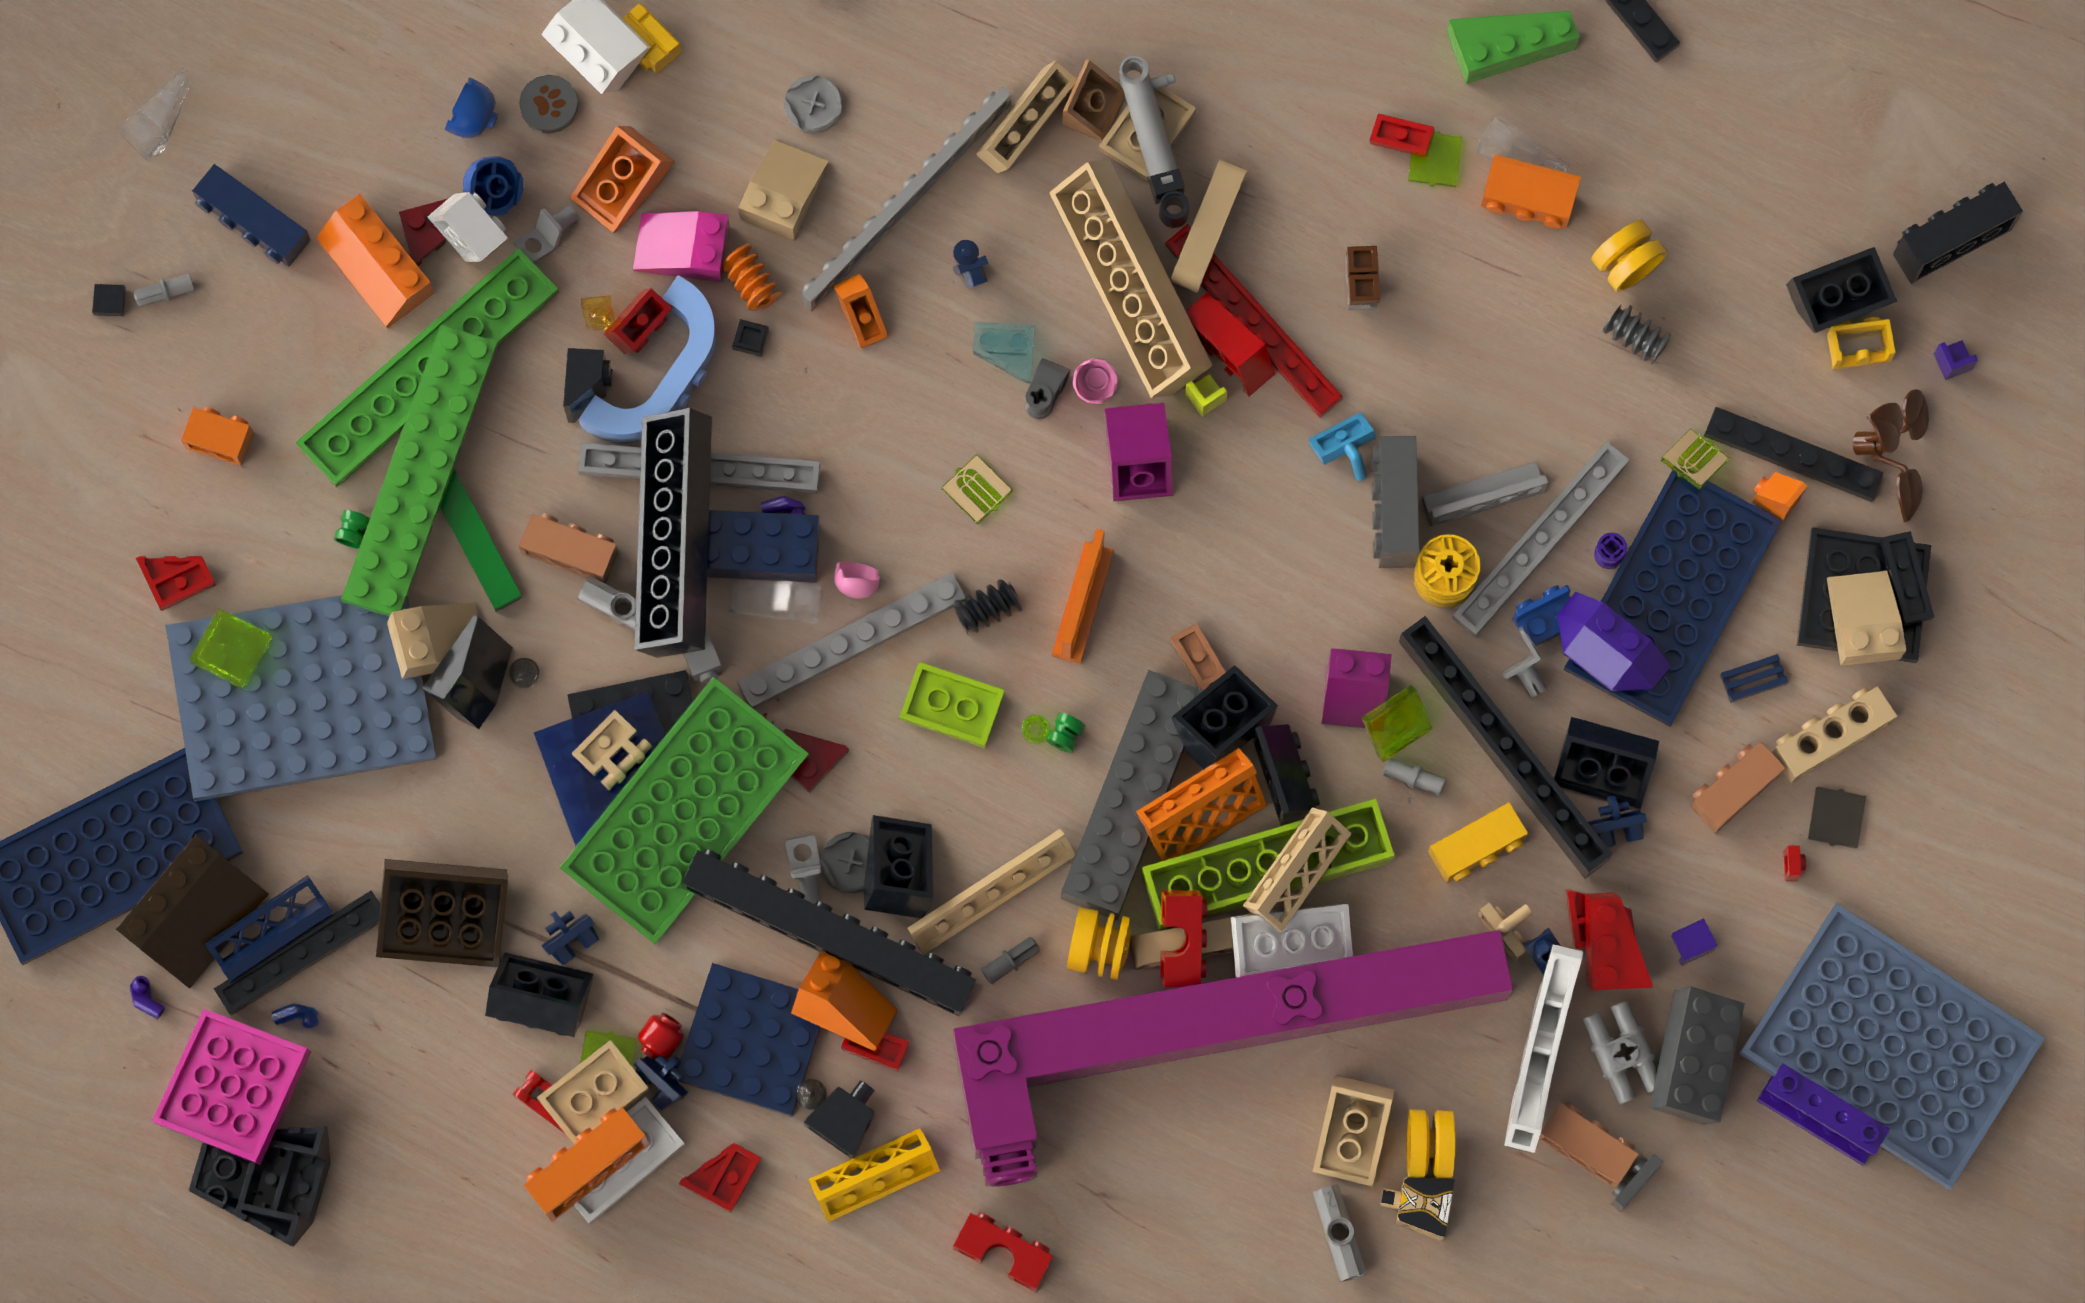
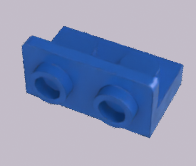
(1541, 615)

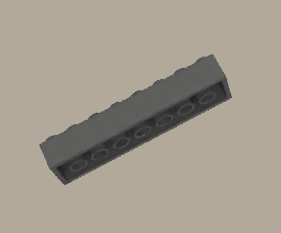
(1136, 777)

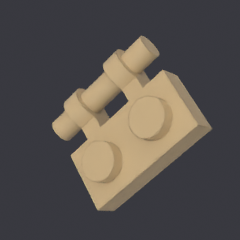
(605, 743)

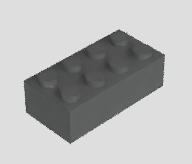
(1397, 502)
(1697, 1055)

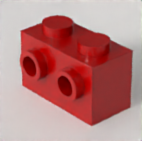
(637, 321)

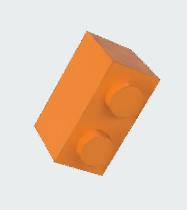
(217, 435)

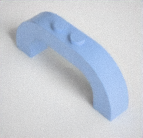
(673, 392)

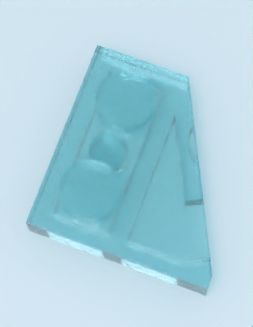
(1006, 347)

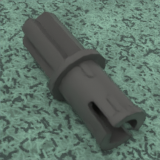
(1010, 960)

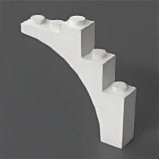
(1542, 1048)

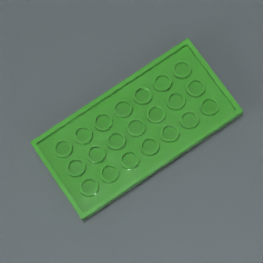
(687, 796)

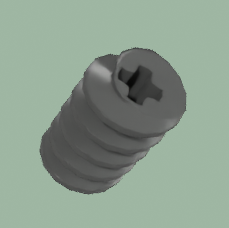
(1636, 333)

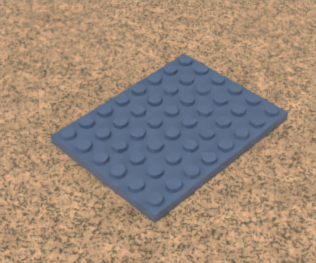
(312, 711)
(1895, 1043)

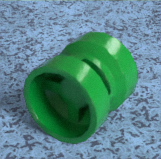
(352, 529)
(1065, 732)

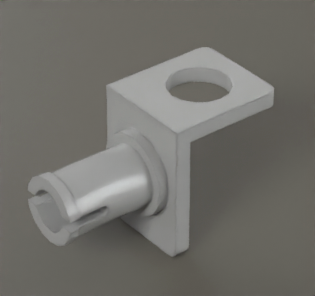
(547, 232)
(1525, 668)
(805, 870)

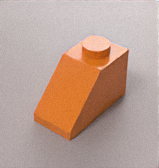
(860, 310)
(1778, 494)

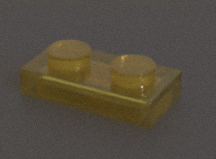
(598, 312)

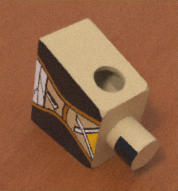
(1421, 1204)

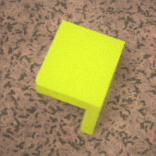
(1205, 395)

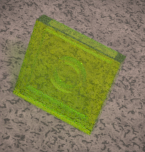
(230, 648)
(1397, 723)

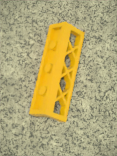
(876, 1178)

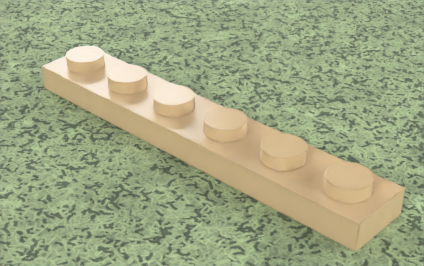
(991, 891)

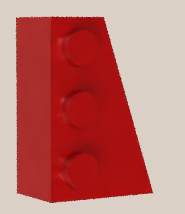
(1231, 342)
(1611, 946)

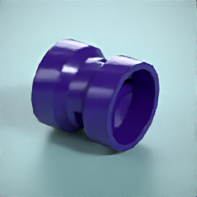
(1608, 556)

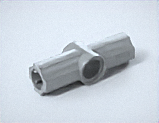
(606, 599)
(1332, 1214)

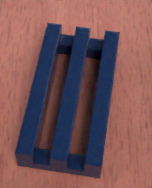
(1729, 686)

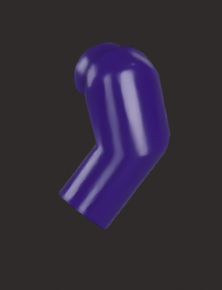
(783, 504)
(142, 997)

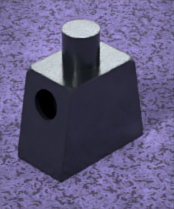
(843, 1118)

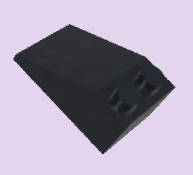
(471, 673)
(899, 867)

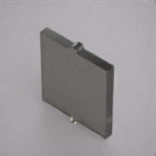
(1836, 817)

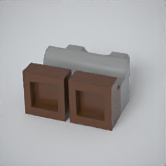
(1362, 277)

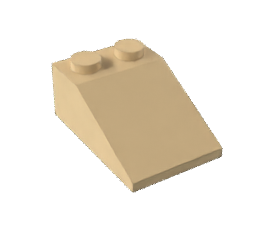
(782, 189)
(1866, 618)
(426, 634)
(1353, 1130)

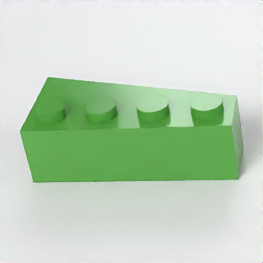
(1509, 41)

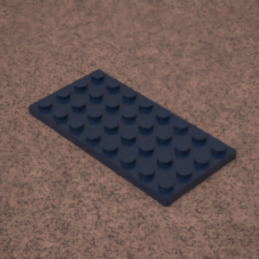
(1685, 583)
(102, 855)

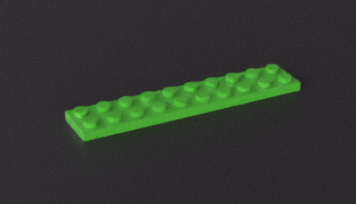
(382, 403)
(419, 471)

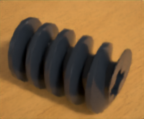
(987, 605)

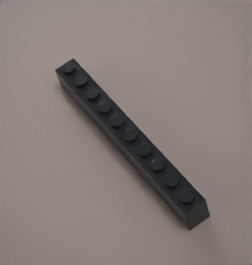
(1505, 747)
(828, 932)

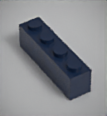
(250, 215)

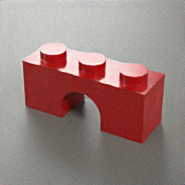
(1184, 965)
(981, 1236)

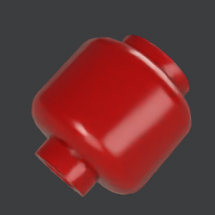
(660, 1036)

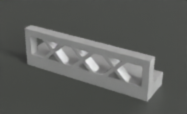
(1484, 494)

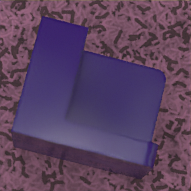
(1954, 359)
(1694, 941)

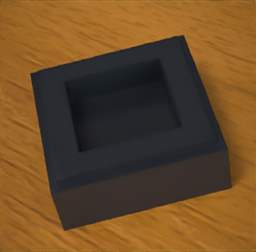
(108, 300)
(750, 337)

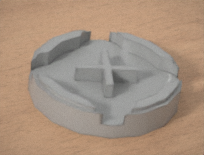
(813, 104)

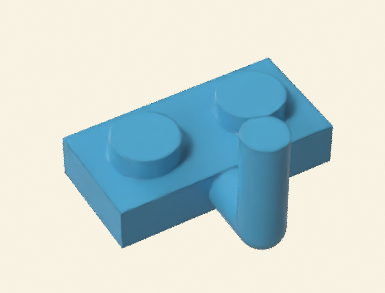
(1344, 439)

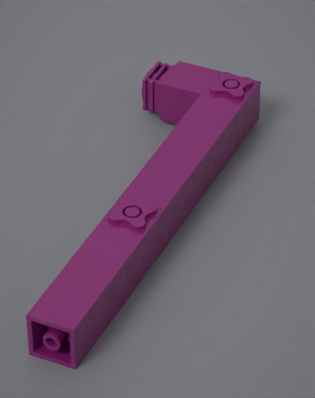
(1203, 1019)

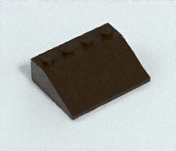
(189, 907)
(441, 913)

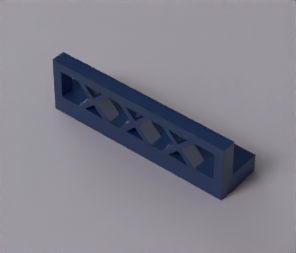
(274, 937)

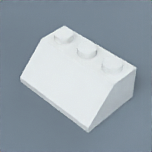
(596, 43)

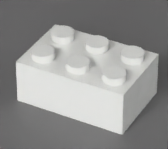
(468, 226)

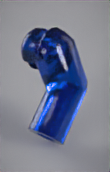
(296, 1011)

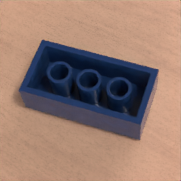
(763, 546)

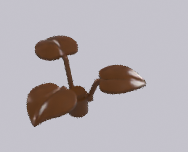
(1888, 426)

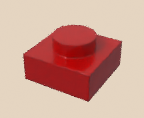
(1793, 863)

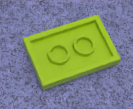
(952, 704)

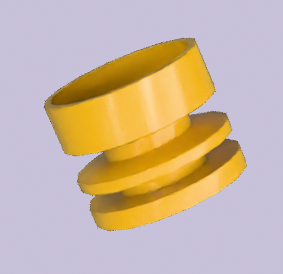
(1442, 587)
(1098, 943)

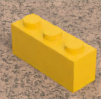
(1478, 843)

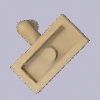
(1495, 919)

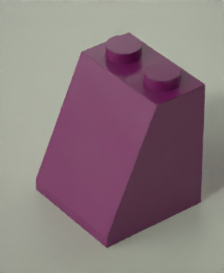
(1139, 452)
(1354, 686)

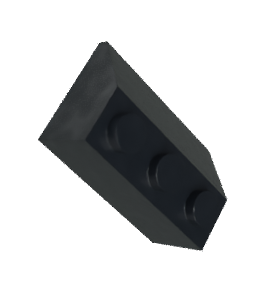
(1841, 290)
(1223, 717)
(1606, 762)
(1285, 772)
(538, 994)

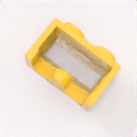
(1861, 343)

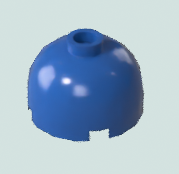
(473, 111)
(495, 183)

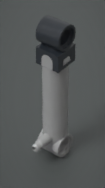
(1164, 176)

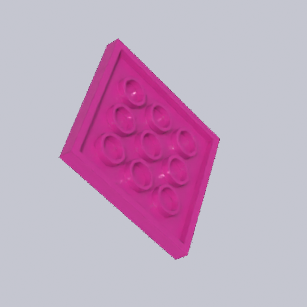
(231, 1086)

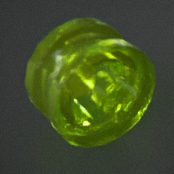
(1042, 725)

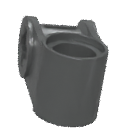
(1048, 385)

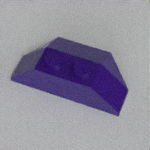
(1609, 646)

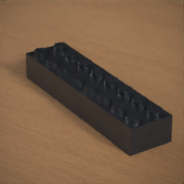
(673, 533)

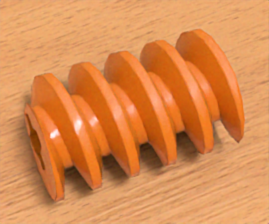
(749, 280)

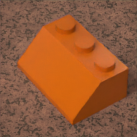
(1530, 192)

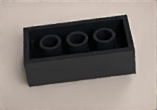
(1957, 231)

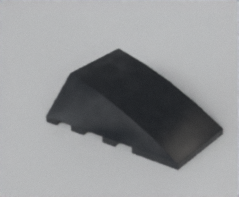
(279, 1192)

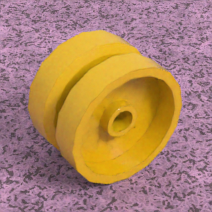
(1629, 255)
(1432, 1143)

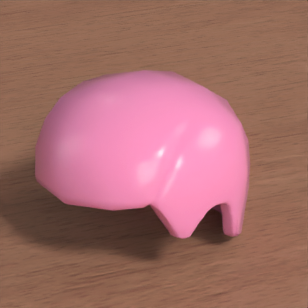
(1095, 381)
(856, 579)

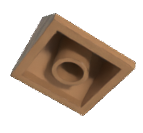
(1093, 102)

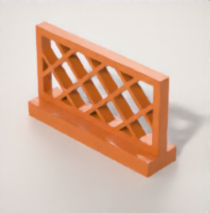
(1083, 600)
(1195, 797)

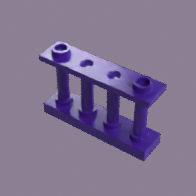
(1823, 1114)

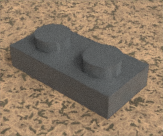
(1626, 1191)

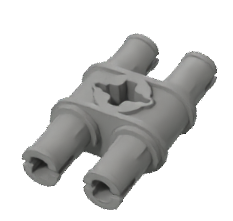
(1606, 1047)

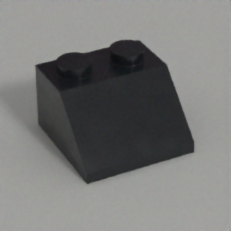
(586, 376)

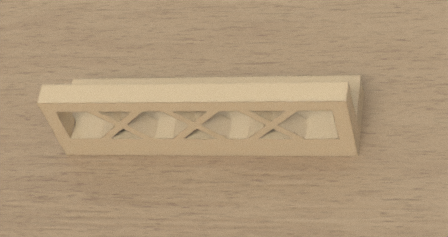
(1287, 866)

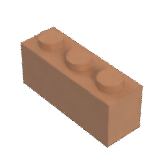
(568, 547)
(1736, 786)
(1588, 1144)

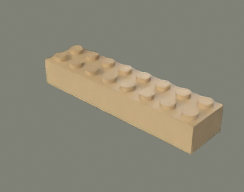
(1130, 278)

